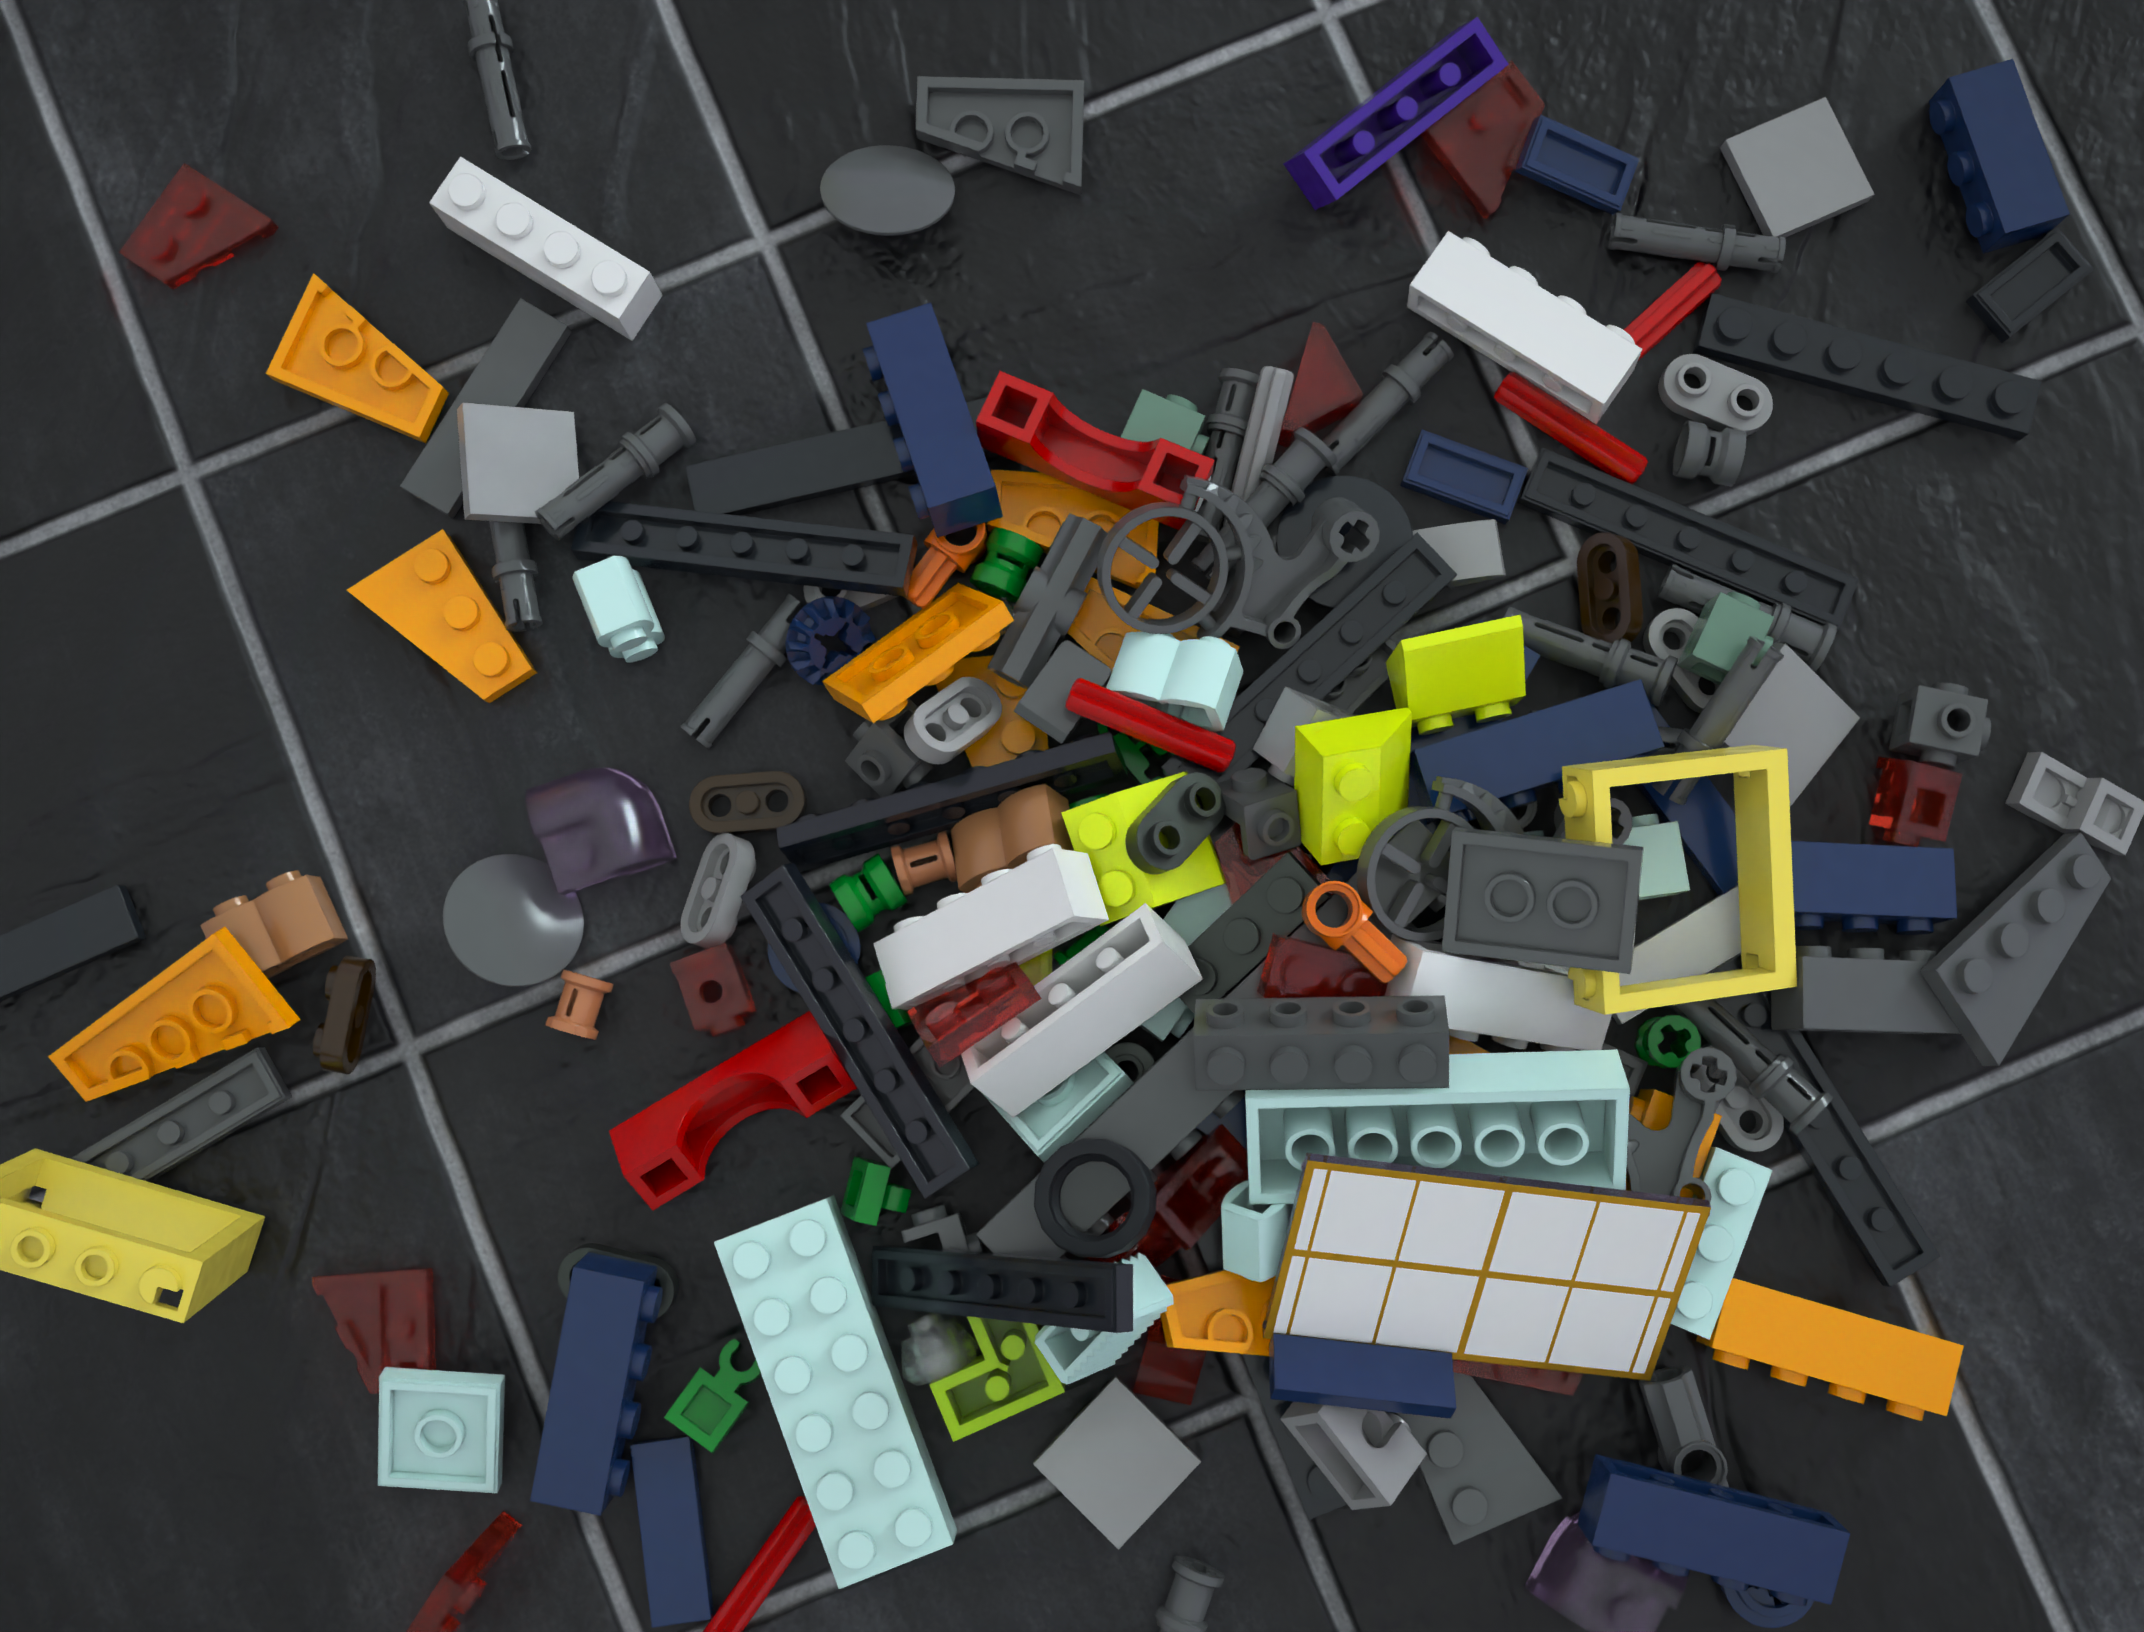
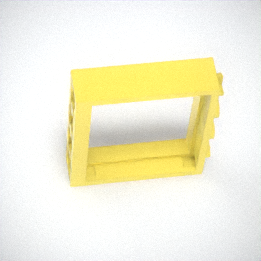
(1762, 866)
(120, 1235)

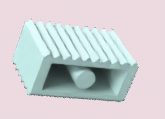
(1082, 1352)

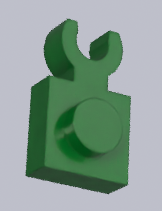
(710, 1404)

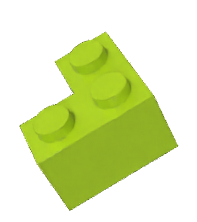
(999, 1382)

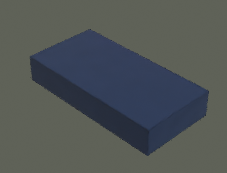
(1576, 164)
(1464, 477)

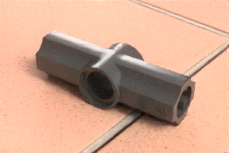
(1049, 602)
(1682, 1424)

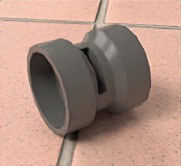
(1709, 453)

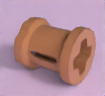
(908, 858)
(579, 1004)

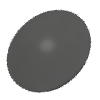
(887, 190)
(511, 921)

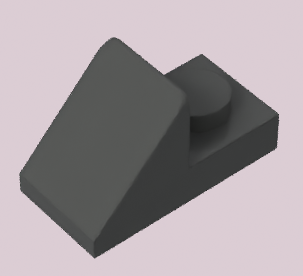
(1046, 697)

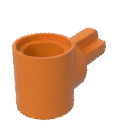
(940, 564)
(1356, 933)

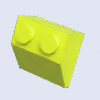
(1459, 674)
(1350, 780)
(1101, 832)

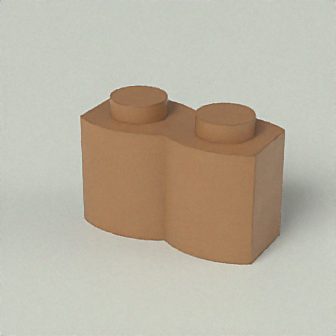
(1006, 834)
(283, 924)

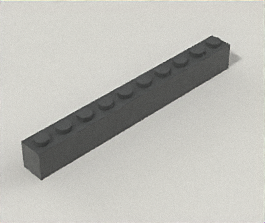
(1163, 1106)

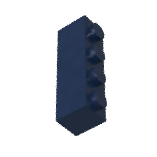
(934, 421)
(1529, 750)
(595, 1384)
(1712, 1531)

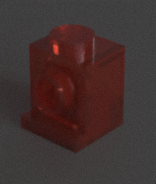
(1914, 801)
(718, 965)

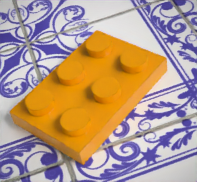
(918, 652)

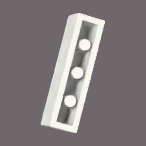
(546, 248)
(1523, 326)
(997, 924)
(1500, 998)
(1083, 1010)

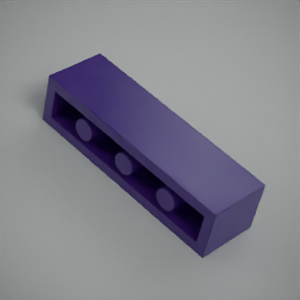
(1396, 114)

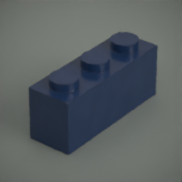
(1997, 156)
(1872, 886)

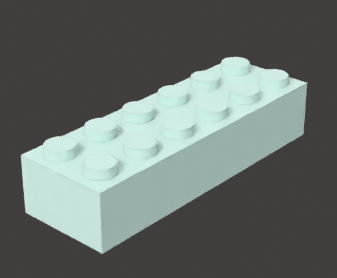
(1501, 1116)
(836, 1392)

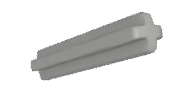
(1262, 429)

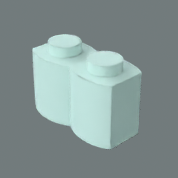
(619, 609)
(1181, 678)
(1252, 1234)

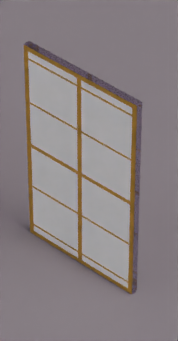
(1483, 1266)

